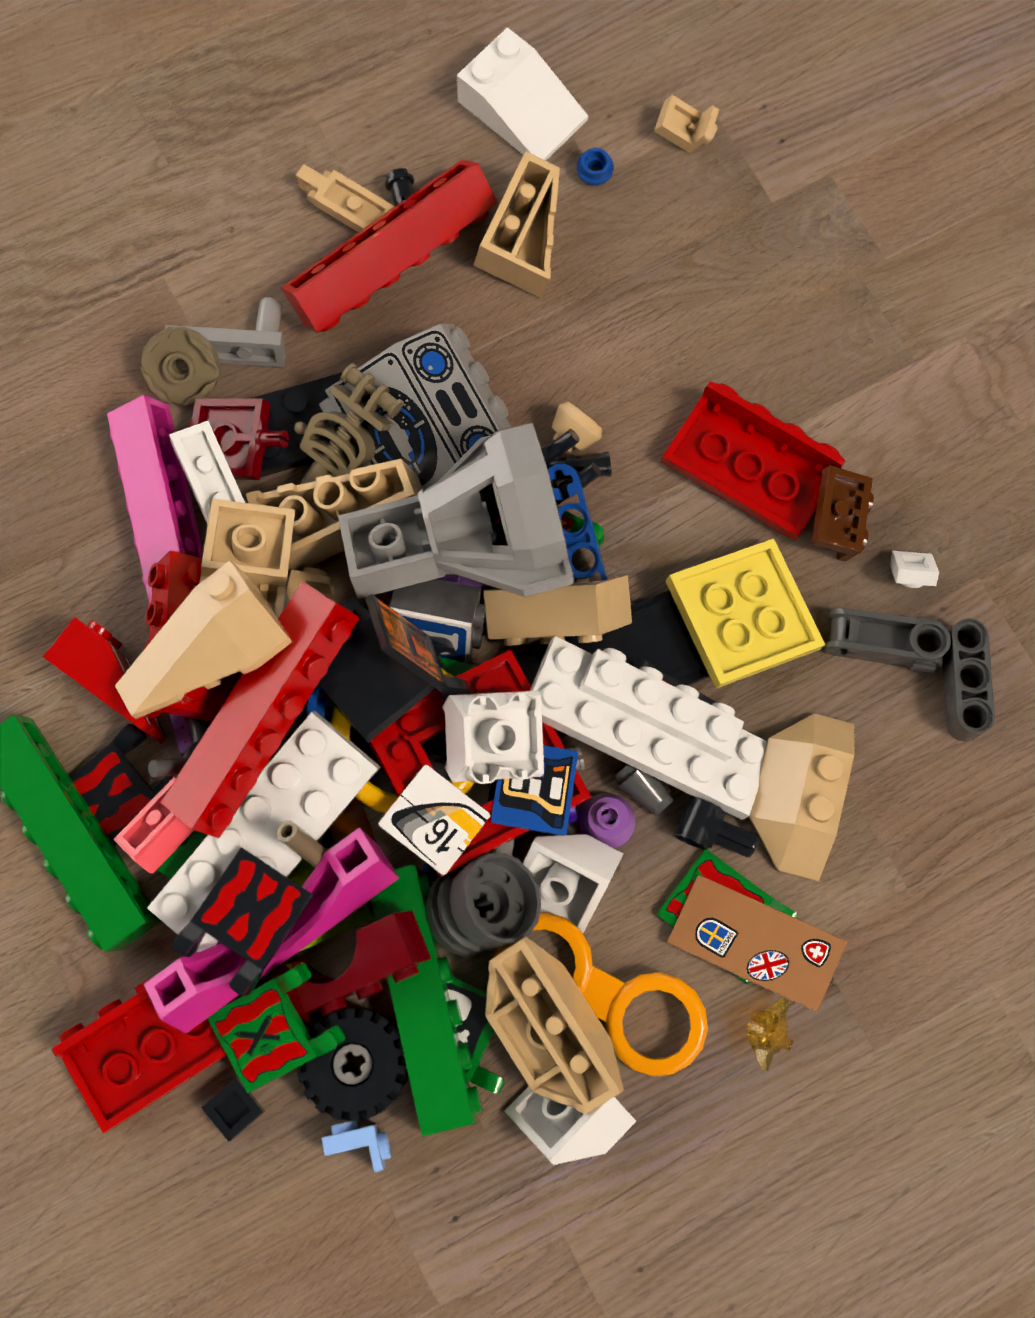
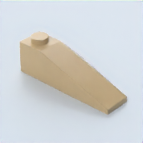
(211, 635)

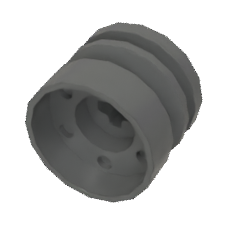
(483, 905)

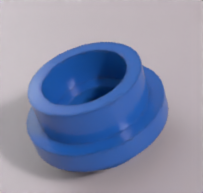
(595, 158)

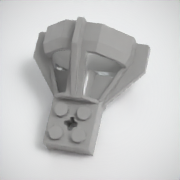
(450, 527)

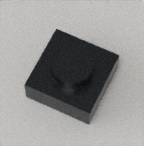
(233, 1109)

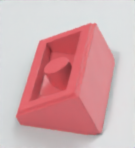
(153, 833)

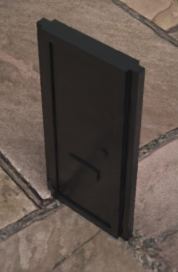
(654, 634)

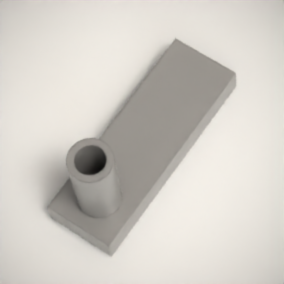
(250, 347)

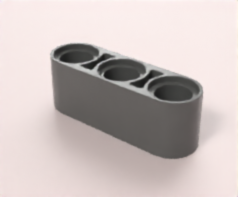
(957, 696)

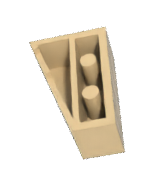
(522, 229)
(577, 610)

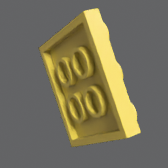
(744, 613)

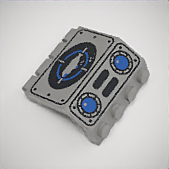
(443, 400)

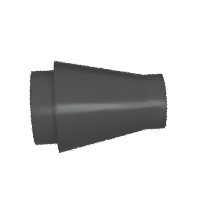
(643, 788)

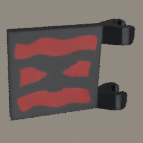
(113, 784)
(249, 913)

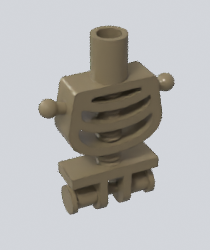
(342, 453)

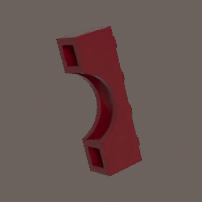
(383, 951)

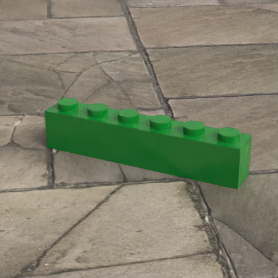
(70, 838)
(429, 1019)

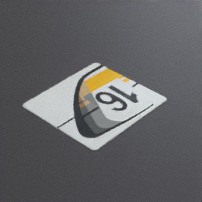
(434, 819)

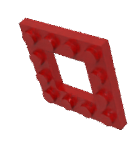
(403, 757)

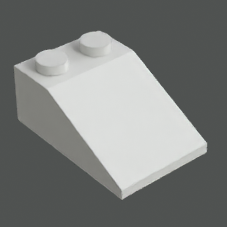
(519, 96)

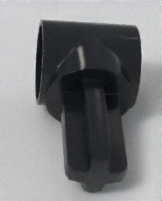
(703, 825)

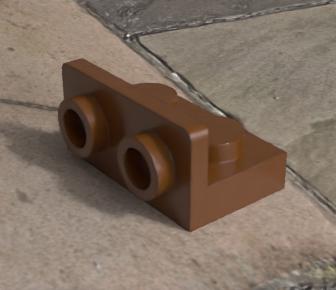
(842, 512)

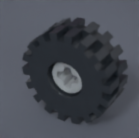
(382, 1073)

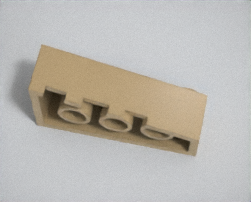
(320, 502)

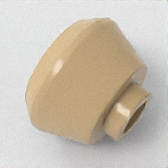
(571, 417)

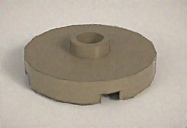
(166, 378)

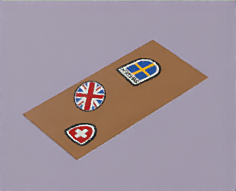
(757, 943)

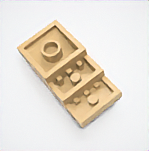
(255, 541)

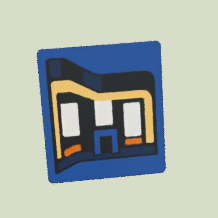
(541, 801)

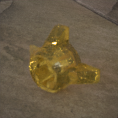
(769, 1032)

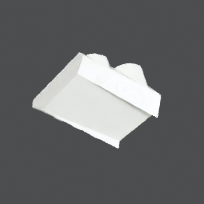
(494, 736)

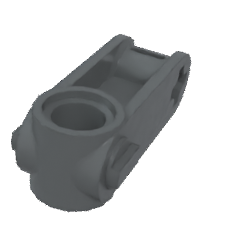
(887, 638)

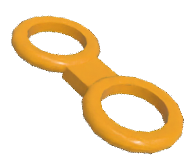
(611, 996)

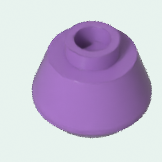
(597, 825)

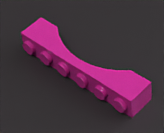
(340, 884)

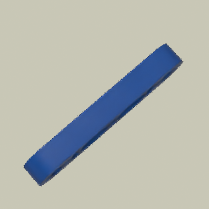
(586, 535)

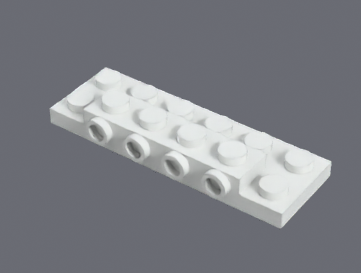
(650, 724)

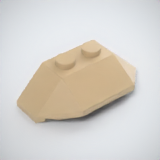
(803, 793)
(550, 1028)

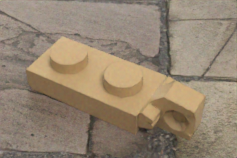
(341, 197)

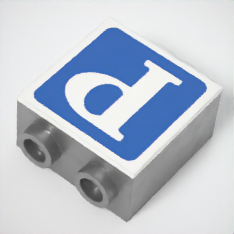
(444, 611)

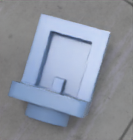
(348, 1137)

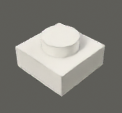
(914, 569)

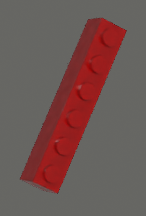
(390, 246)
(259, 714)

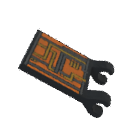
(414, 648)

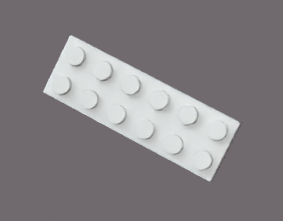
(303, 783)

